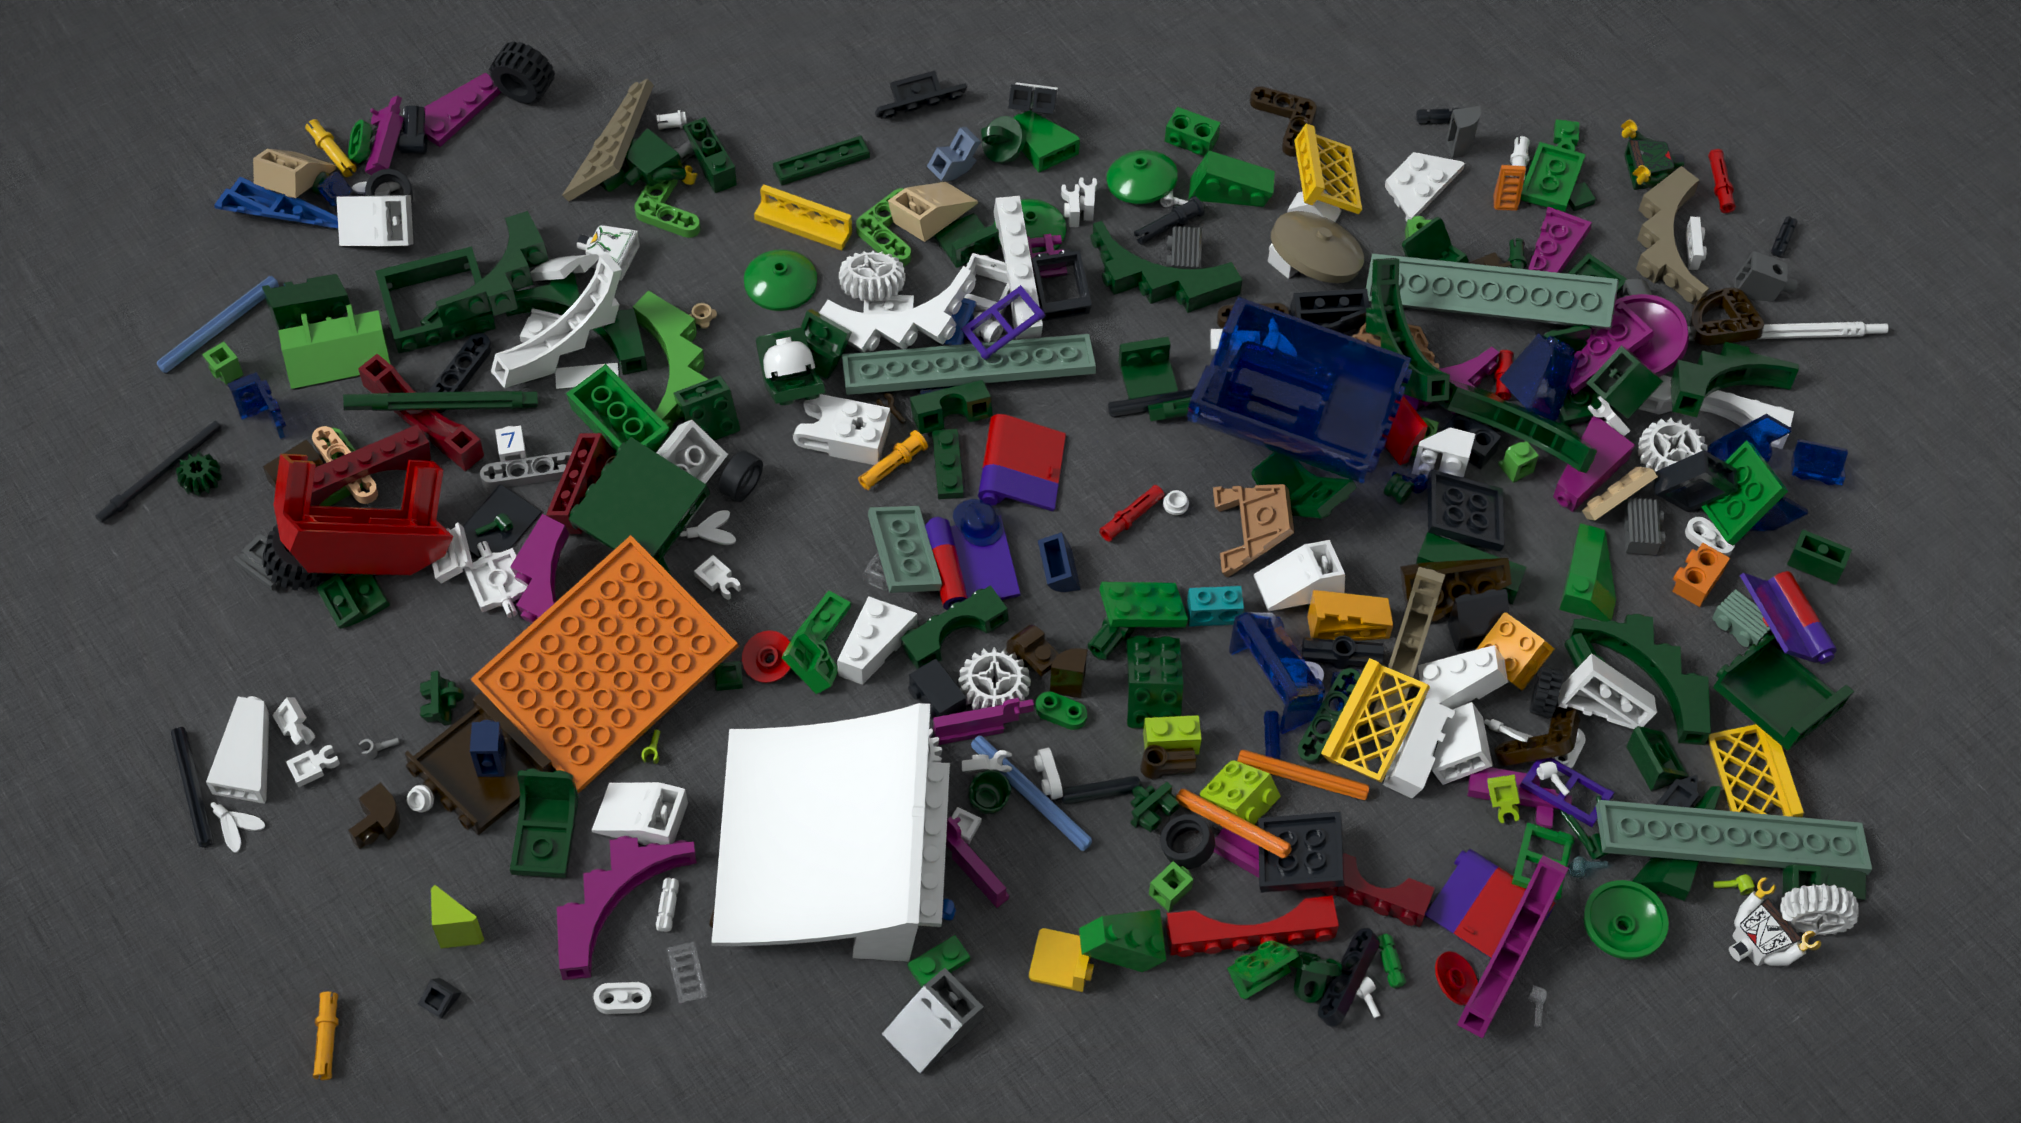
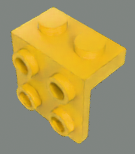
(1060, 961)

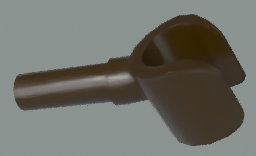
(893, 410)

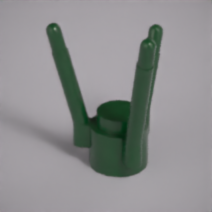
(1591, 843)

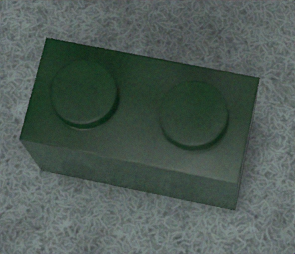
(1819, 557)

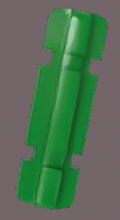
(1391, 961)

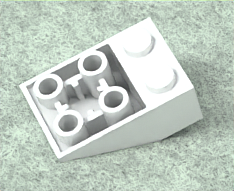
(375, 220)
(1296, 575)
(642, 811)

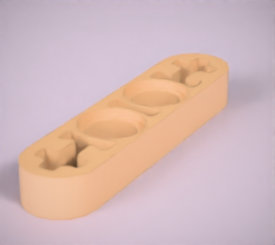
(338, 445)

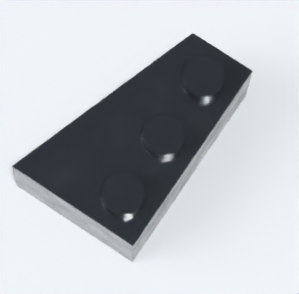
(1332, 309)

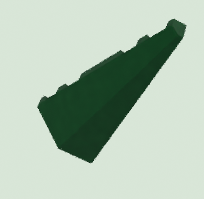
(1675, 875)

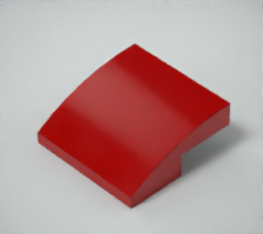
(1405, 432)

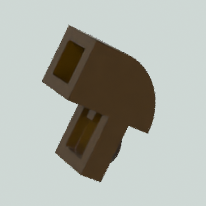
(1033, 649)
(381, 817)

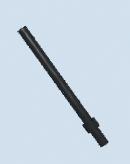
(121, 501)

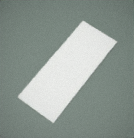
(572, 376)

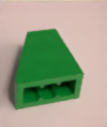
(1046, 141)

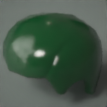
(989, 792)

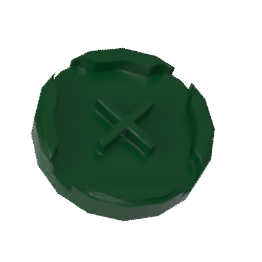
(1003, 139)
(1313, 969)

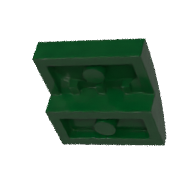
(825, 340)
(352, 598)

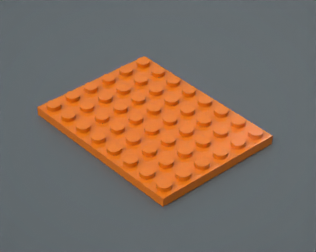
(605, 662)

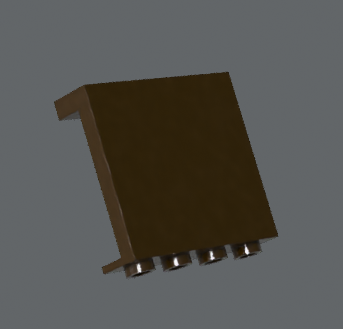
(451, 774)

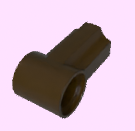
(1169, 761)

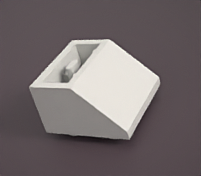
(1444, 452)

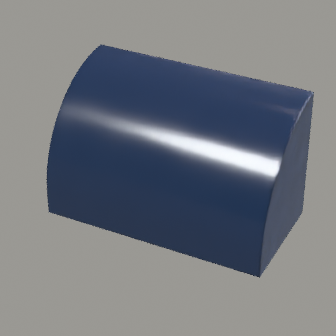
(1059, 563)

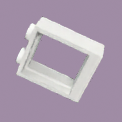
(985, 267)

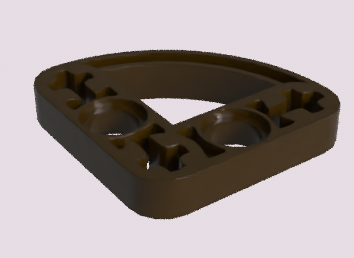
(1715, 331)

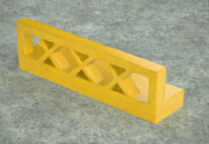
(803, 220)

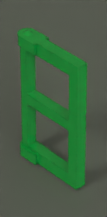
(1557, 837)

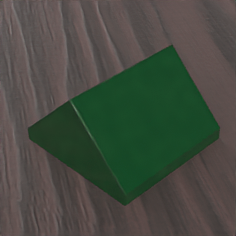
(1655, 758)

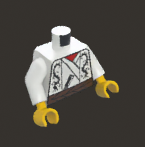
(1765, 934)

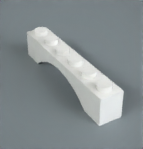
(1018, 262)
(1728, 405)

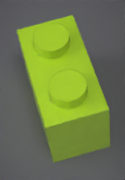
(1173, 732)

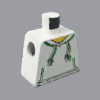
(617, 242)

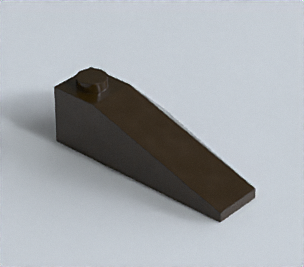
(1460, 578)

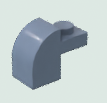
(957, 159)

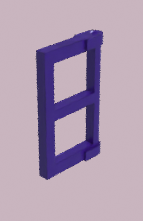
(994, 311)
(1558, 801)

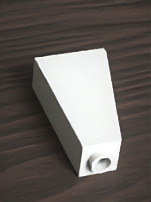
(243, 753)

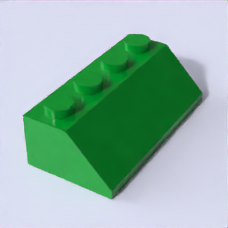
(616, 411)

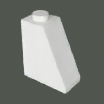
(1464, 746)

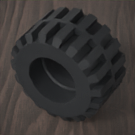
(521, 72)
(285, 567)

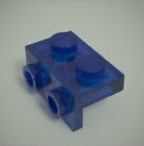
(1819, 462)

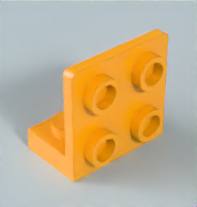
(1520, 648)

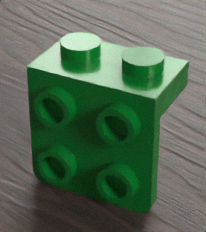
(1261, 967)

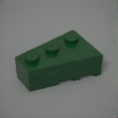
(317, 298)

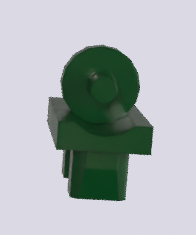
(443, 698)
(1148, 801)

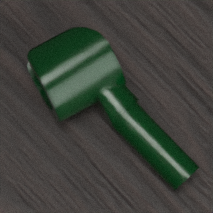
(501, 521)

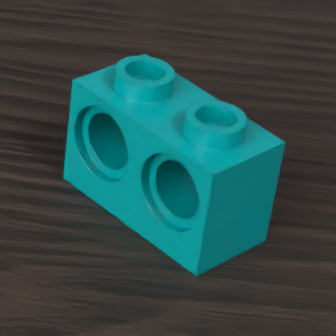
(1214, 605)

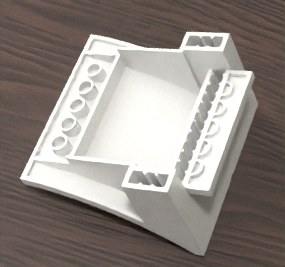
(833, 835)

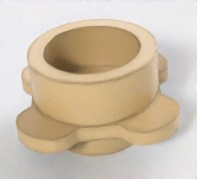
(703, 310)

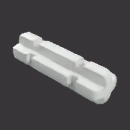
(667, 905)

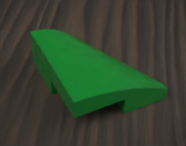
(811, 659)

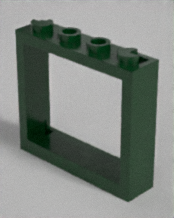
(423, 271)

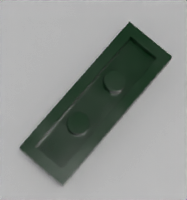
(947, 464)

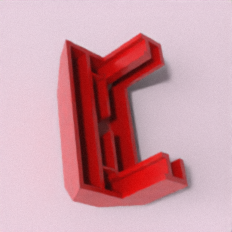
(360, 538)

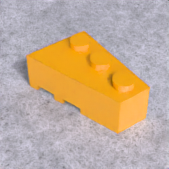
(1349, 615)

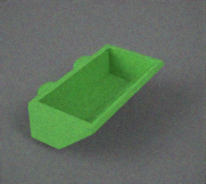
(332, 347)

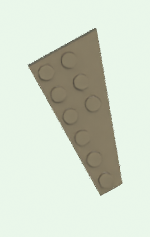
(612, 146)

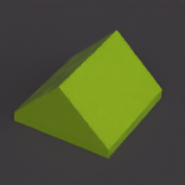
(453, 922)

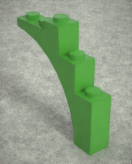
(674, 333)

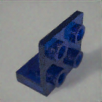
(255, 396)

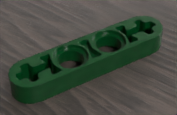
(1326, 714)

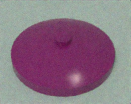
(1669, 330)

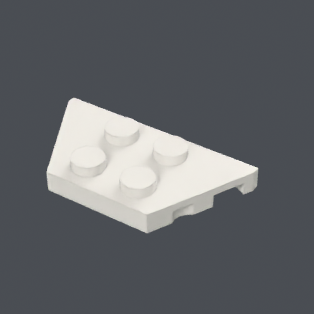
(1421, 181)

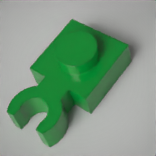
(1566, 134)

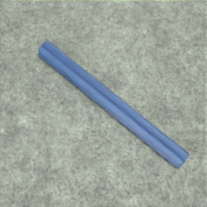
(215, 326)
(1036, 797)

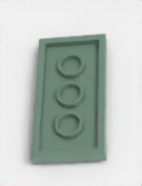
(904, 549)

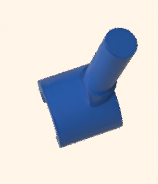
(948, 909)

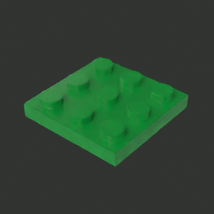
(1756, 494)

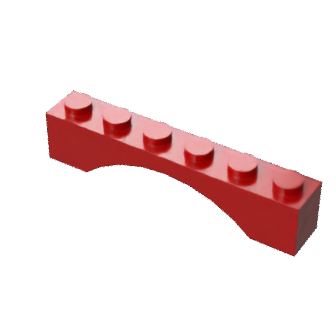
(1194, 933)

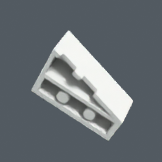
(1464, 676)

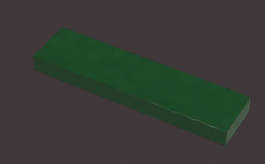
(821, 160)

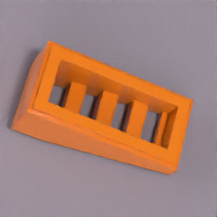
(1509, 189)

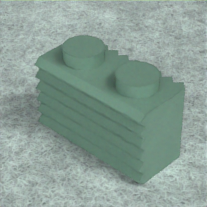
(1741, 619)

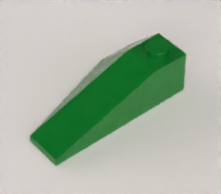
(1589, 580)

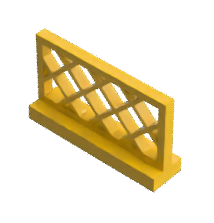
(1312, 168)
(1355, 711)
(1776, 764)

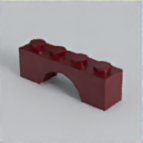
(1405, 902)

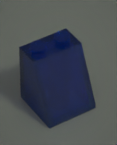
(1542, 376)

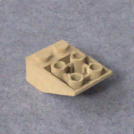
(287, 171)
(929, 208)

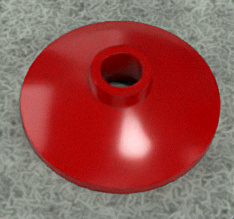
(756, 654)
(1455, 977)

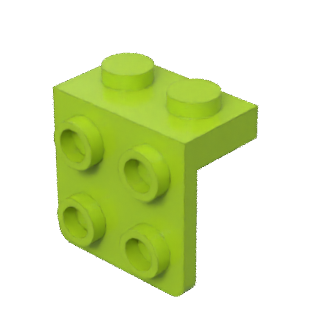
(1242, 791)

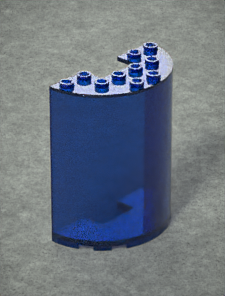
(1357, 412)

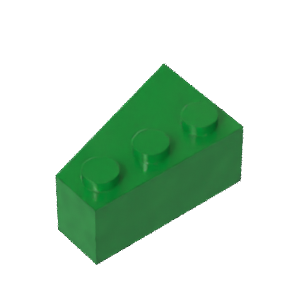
(1231, 181)
(1125, 939)

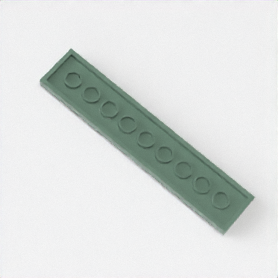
(1504, 292)
(963, 364)
(1730, 836)

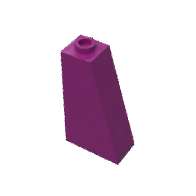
(1612, 453)

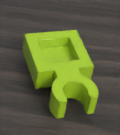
(1505, 794)

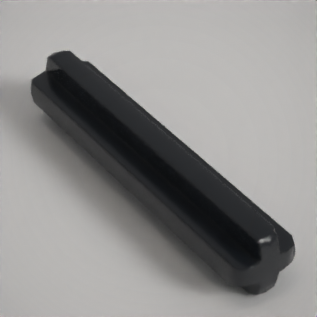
(1100, 789)

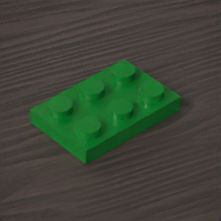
(1552, 176)
(1143, 604)

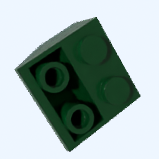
(1625, 382)

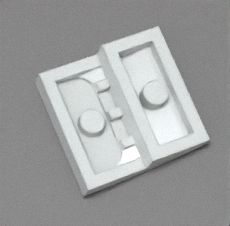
(561, 267)

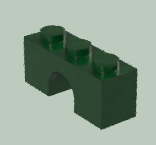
(966, 399)

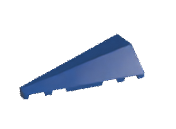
(256, 200)

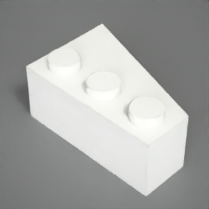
(873, 639)
(1607, 693)
(1415, 756)

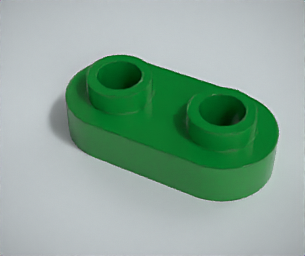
(360, 141)
(1060, 711)

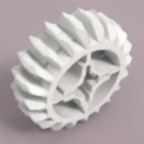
(872, 276)
(1665, 437)
(975, 681)
(1820, 909)

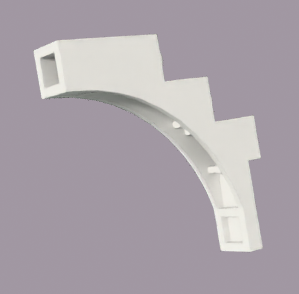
(902, 327)
(567, 334)

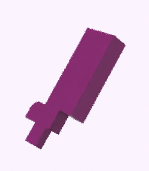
(386, 135)
(979, 722)
(1544, 811)
(1238, 851)
(973, 865)

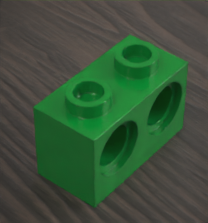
(1192, 131)

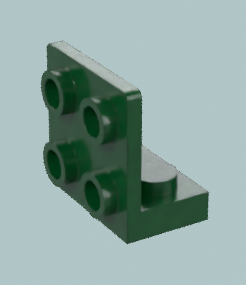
(967, 237)
(1147, 367)
(709, 407)

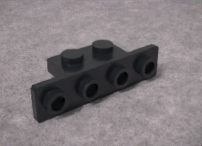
(917, 91)

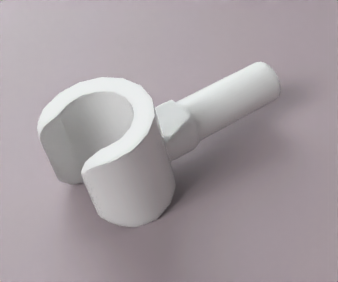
(1169, 200)
(1549, 770)
(1367, 987)

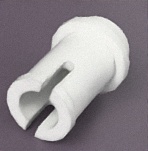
(674, 120)

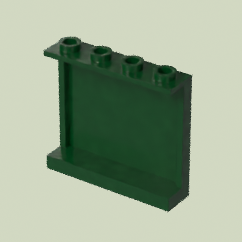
(639, 498)
(1779, 692)

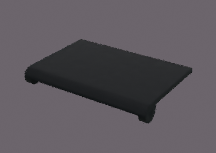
(505, 502)

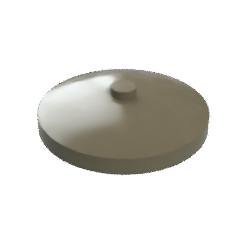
(1317, 247)

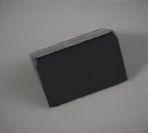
(439, 997)

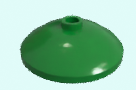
(1142, 176)
(1042, 219)
(783, 288)
(1634, 908)

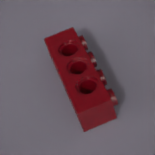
(581, 471)

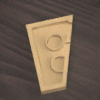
(1619, 492)

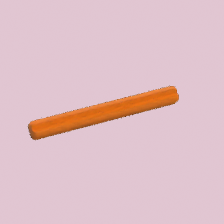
(1304, 775)
(1233, 823)

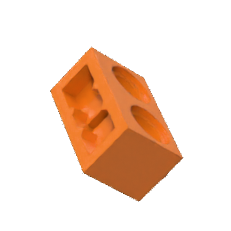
(1702, 575)

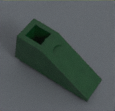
(711, 155)
(1798, 875)

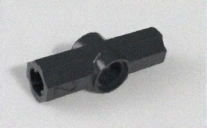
(1327, 651)

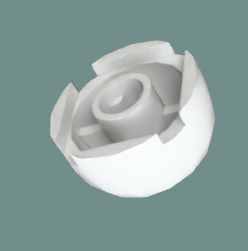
(787, 358)

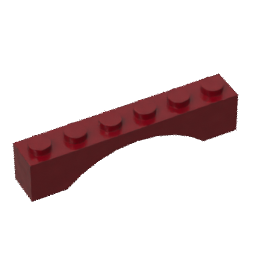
(449, 437)
(380, 456)

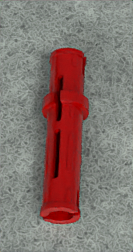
(1723, 188)
(1124, 519)

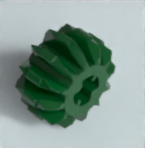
(199, 473)

